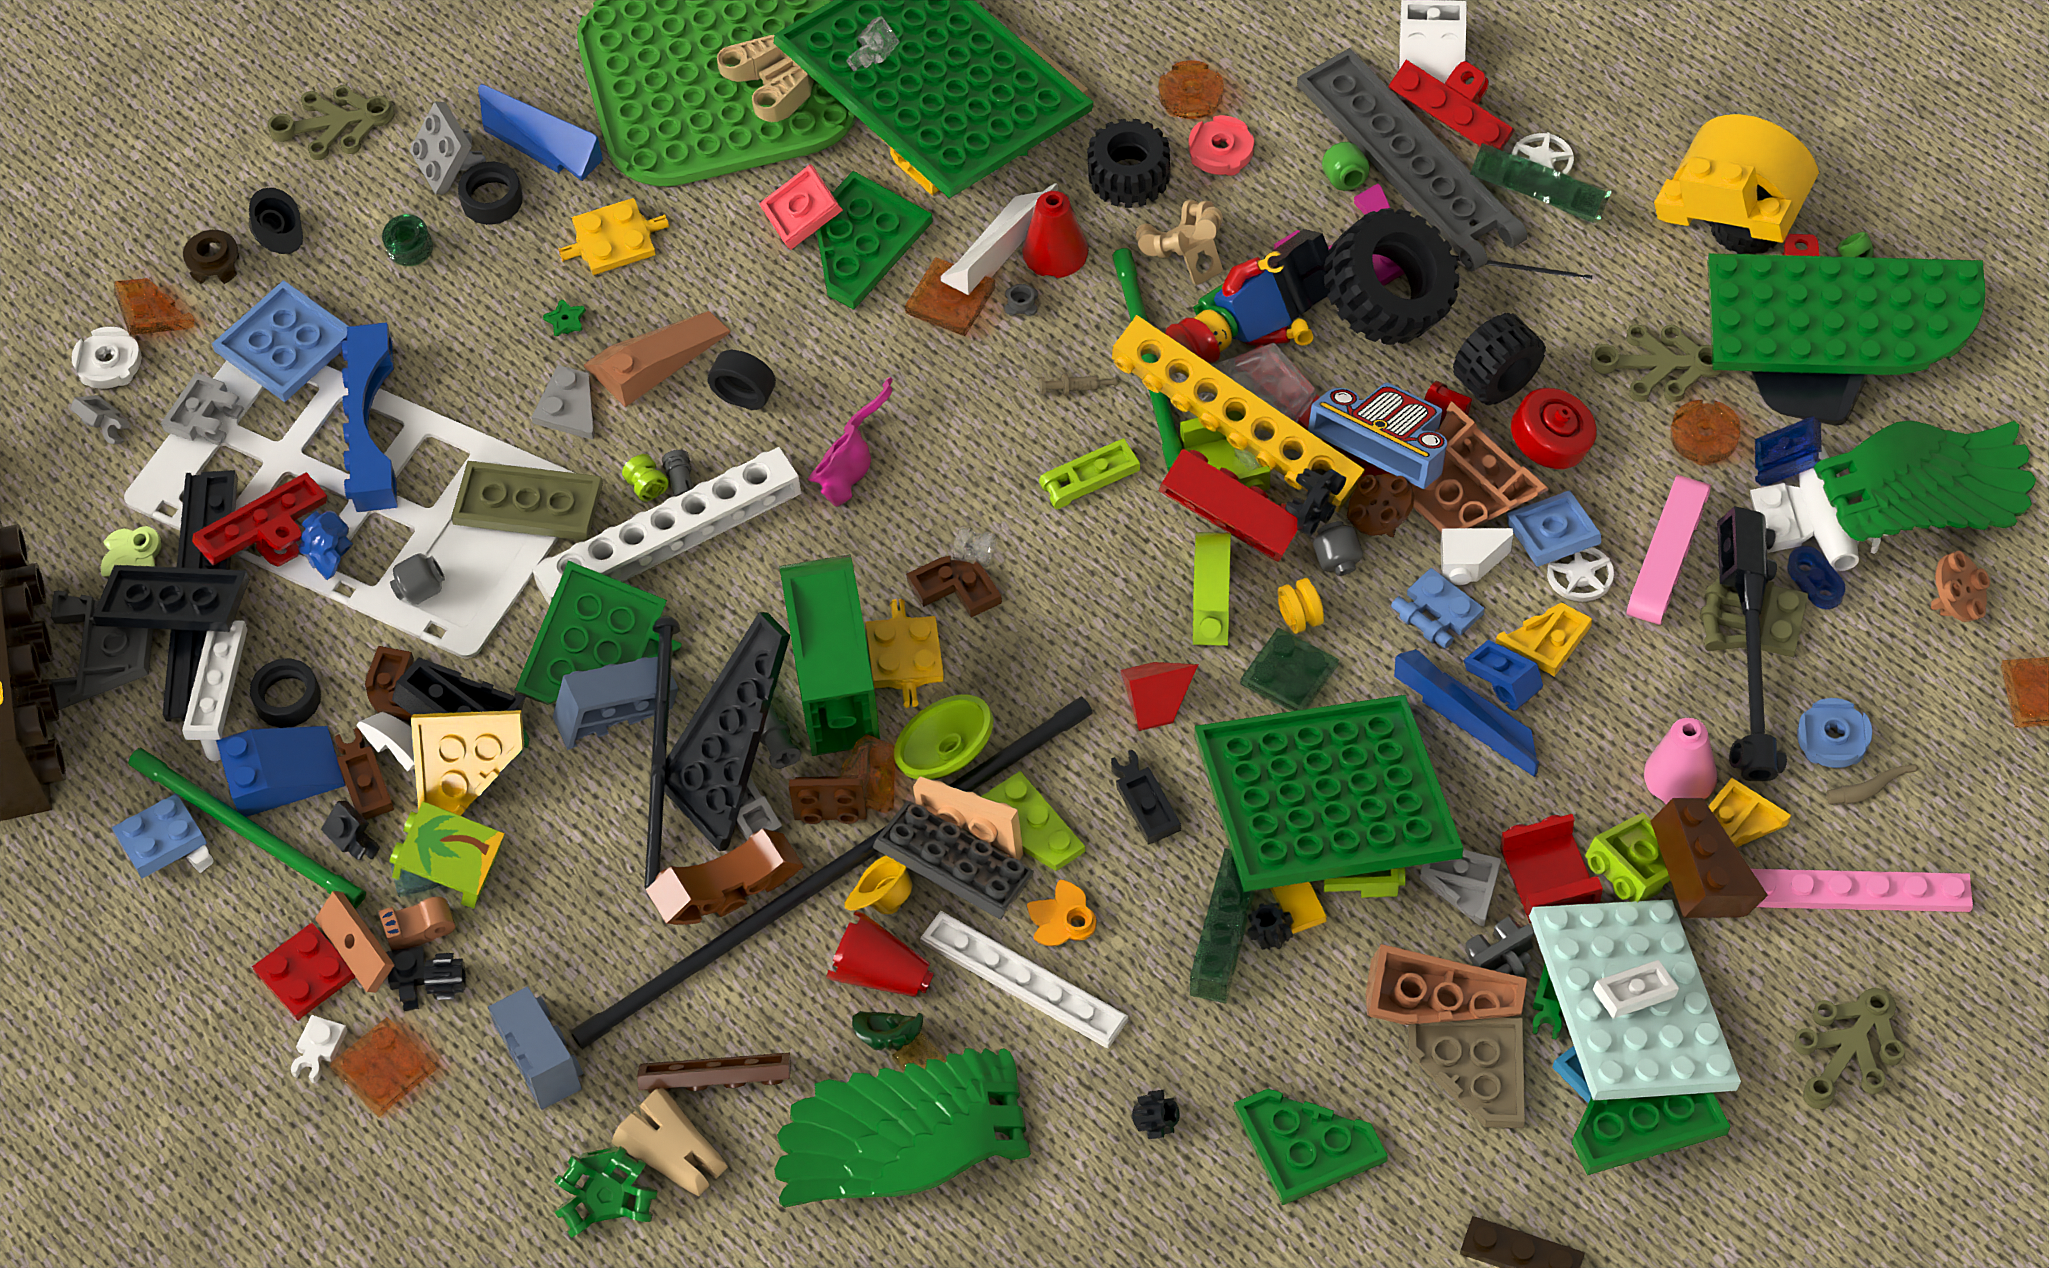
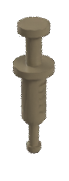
(1074, 383)

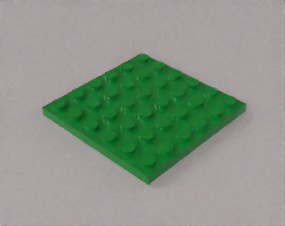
(1326, 793)

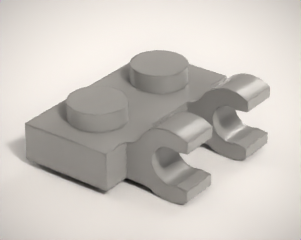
(195, 405)

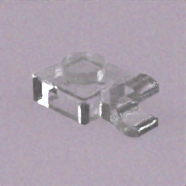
(876, 43)

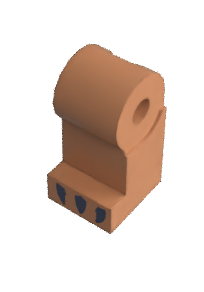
(417, 923)

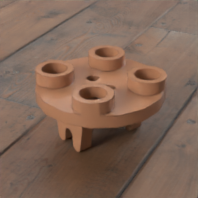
(1960, 588)

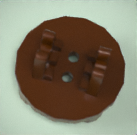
(1392, 502)

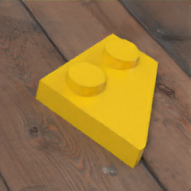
(1548, 637)
(1746, 814)

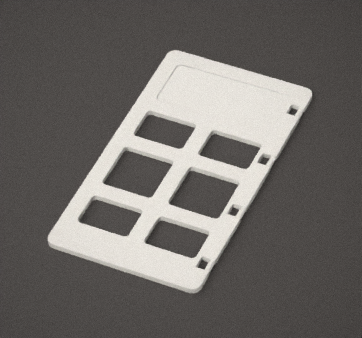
(480, 565)

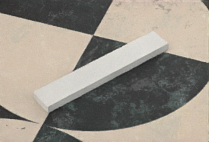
(1024, 979)

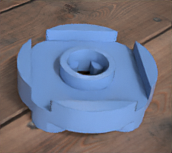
(1832, 751)

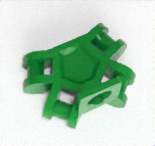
(605, 1191)

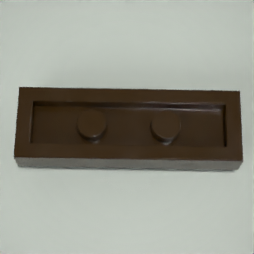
(1515, 1249)

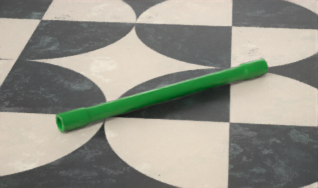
(1127, 276)
(159, 772)

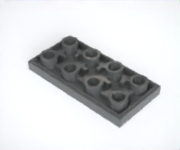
(953, 859)

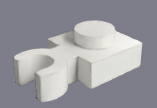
(318, 1043)

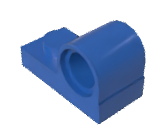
(1511, 675)

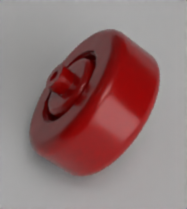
(1553, 428)

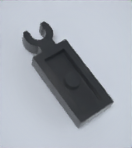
(1145, 800)

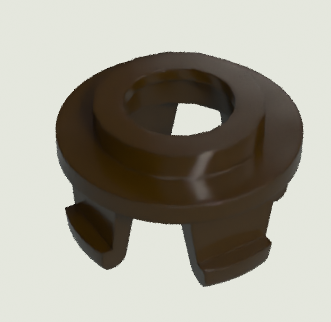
(219, 264)

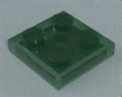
(1289, 671)

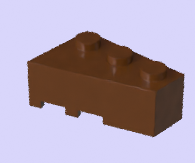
(1704, 863)

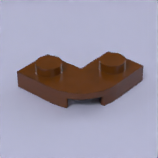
(949, 576)
(381, 679)

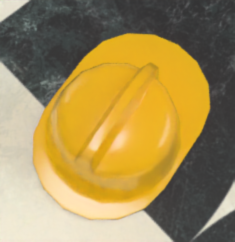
(882, 887)

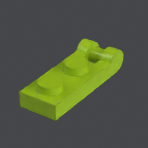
(1089, 473)

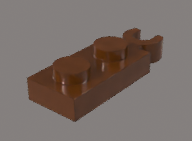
(363, 777)

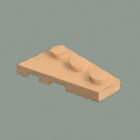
(981, 817)

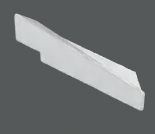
(994, 244)

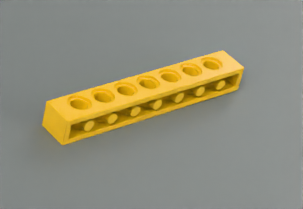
(1144, 338)

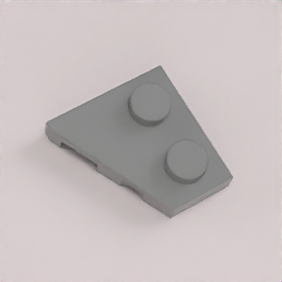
(567, 403)
(1465, 882)

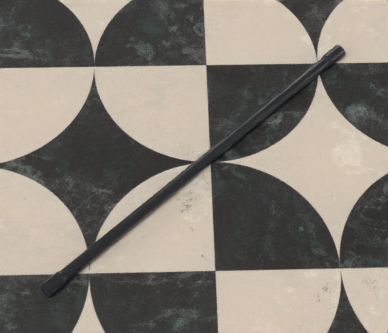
(603, 1022)

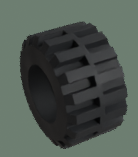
(1128, 182)
(1499, 358)

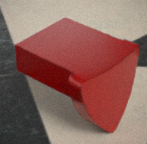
(1441, 396)

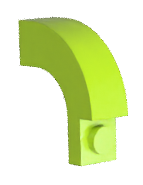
(1211, 588)

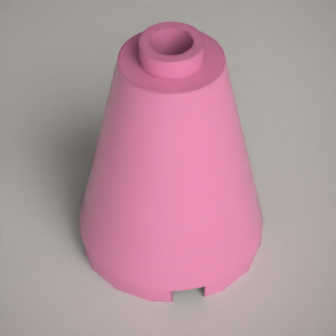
(1682, 763)

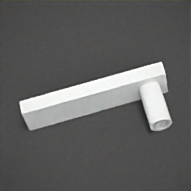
(214, 687)

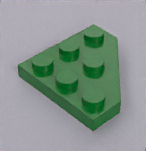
(1306, 1143)

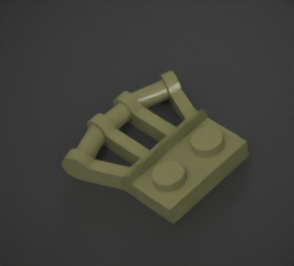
(1779, 619)

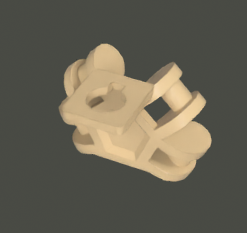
(1194, 234)

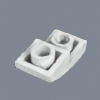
(389, 732)

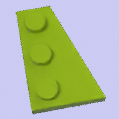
(1041, 828)

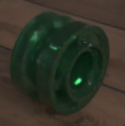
(404, 228)

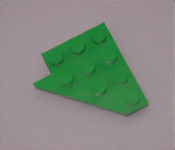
(588, 627)

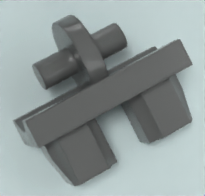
(1508, 953)

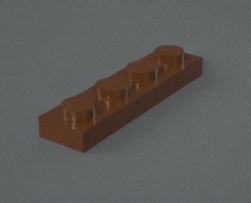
(729, 1071)

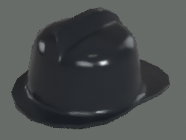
(275, 221)

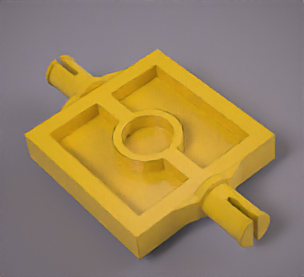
(613, 236)
(904, 652)

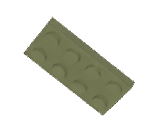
(527, 500)

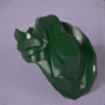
(886, 1029)

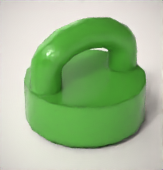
(1856, 245)

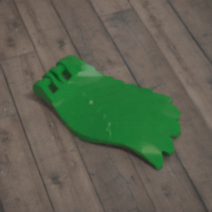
(1927, 479)
(901, 1129)

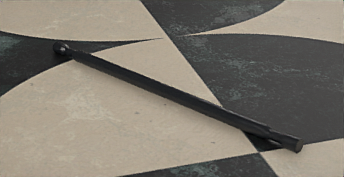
(1530, 268)

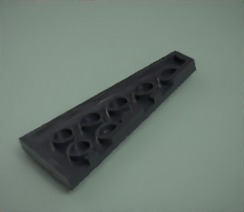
(719, 745)

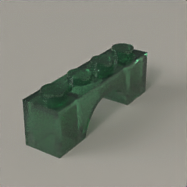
(1540, 182)

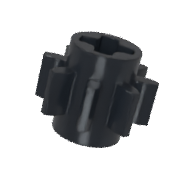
(1155, 1114)

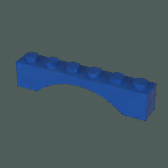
(369, 363)

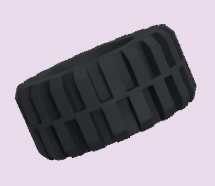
(1416, 251)

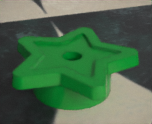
(565, 326)

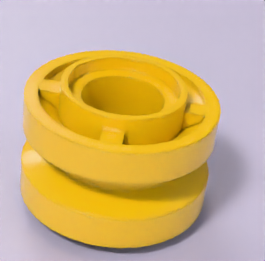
(1300, 605)

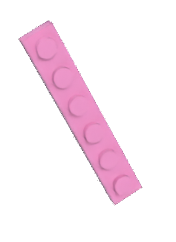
(1865, 890)

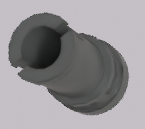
(678, 470)

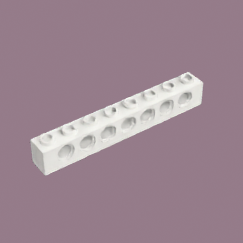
(686, 528)

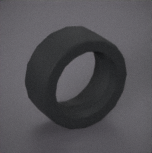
(496, 211)
(741, 379)
(293, 714)

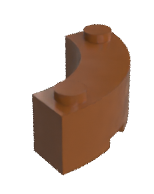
(723, 883)

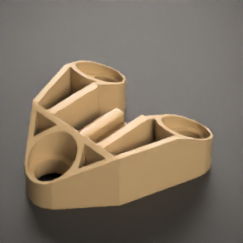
(783, 80)

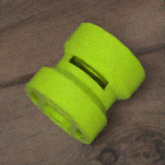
(642, 474)

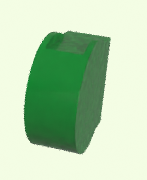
(830, 653)

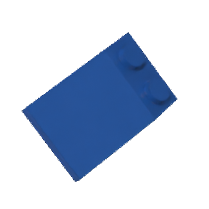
(278, 766)

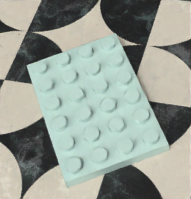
(1650, 1051)

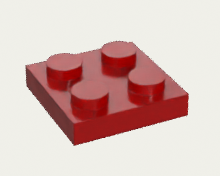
(304, 971)

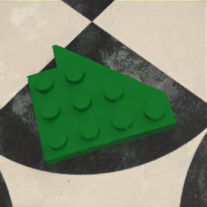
(866, 237)
(1642, 1127)

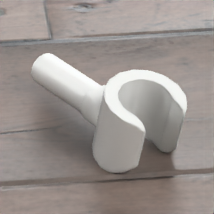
(200, 859)

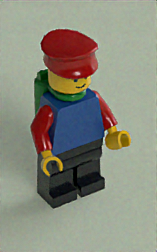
(1259, 300)

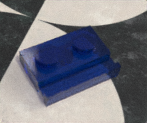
(1788, 451)

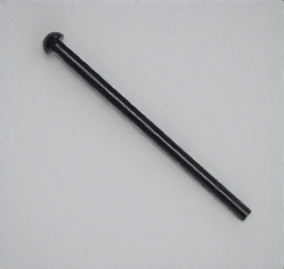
(666, 627)

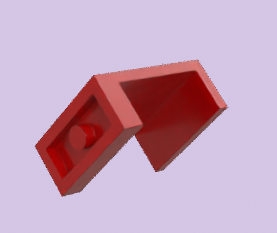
(1548, 864)

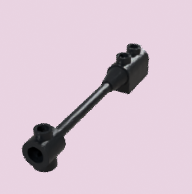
(1745, 565)

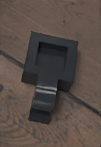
(346, 830)
(407, 974)

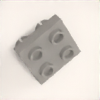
(443, 148)

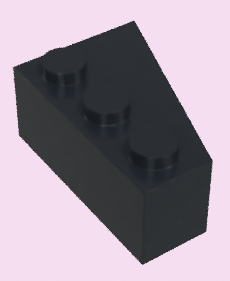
(437, 689)

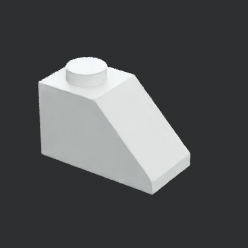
(1472, 552)

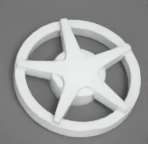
(1544, 154)
(1580, 574)

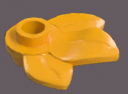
(1057, 915)

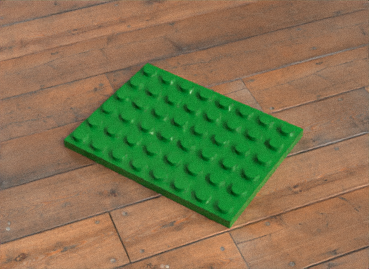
(950, 95)

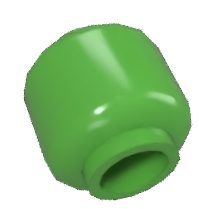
(1345, 166)

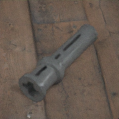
(777, 739)

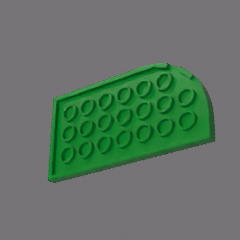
(1840, 312)

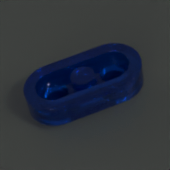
(1820, 577)

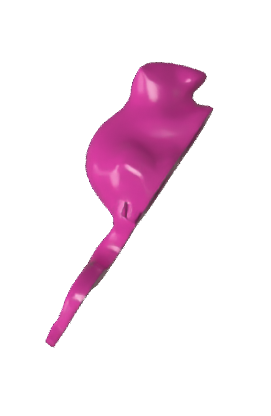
(848, 456)

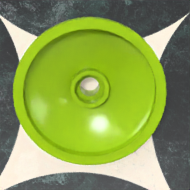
(944, 737)

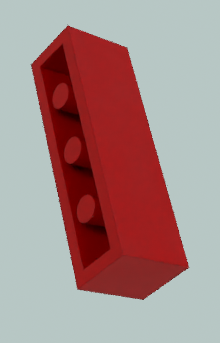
(1230, 504)

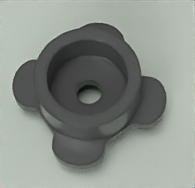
(1017, 293)

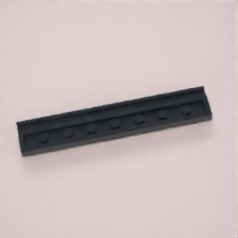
(204, 502)

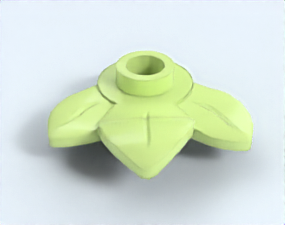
(126, 550)

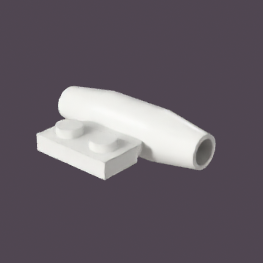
(1805, 513)

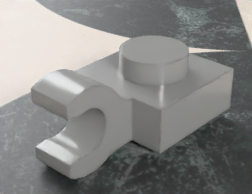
(97, 413)

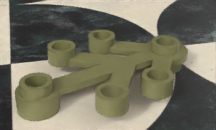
(335, 120)
(1661, 361)
(1851, 1042)

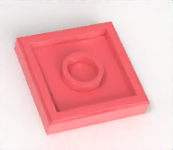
(800, 207)

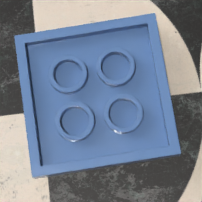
(283, 341)

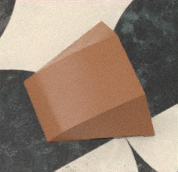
(1475, 479)

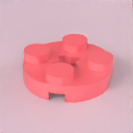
(1217, 160)

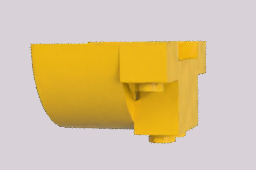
(1723, 173)

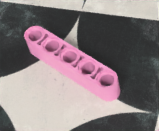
(1668, 549)

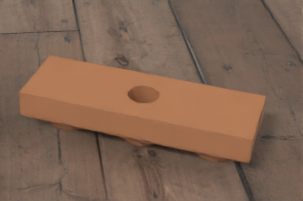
(354, 941)

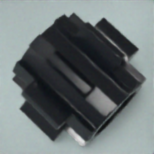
(1273, 935)
(445, 976)

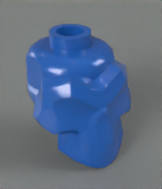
(324, 542)

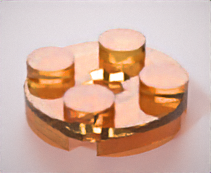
(1196, 104)
(1701, 448)

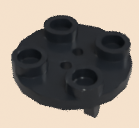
(1319, 501)

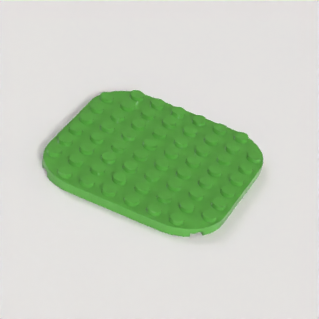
(668, 106)

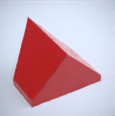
(1157, 691)

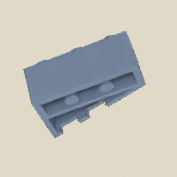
(605, 697)
(536, 1047)

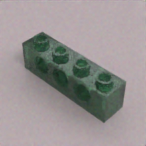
(1221, 934)

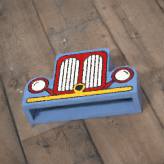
(1385, 430)

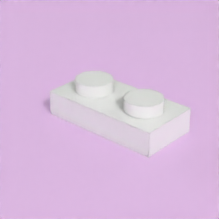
(1635, 989)

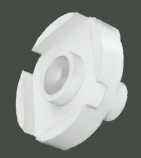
(111, 373)

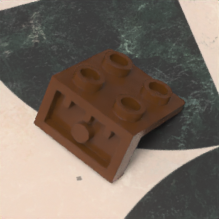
(827, 799)

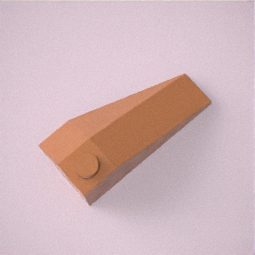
(648, 359)
(1429, 989)

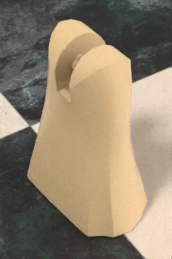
(669, 1142)

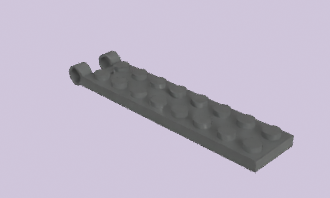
(1410, 156)

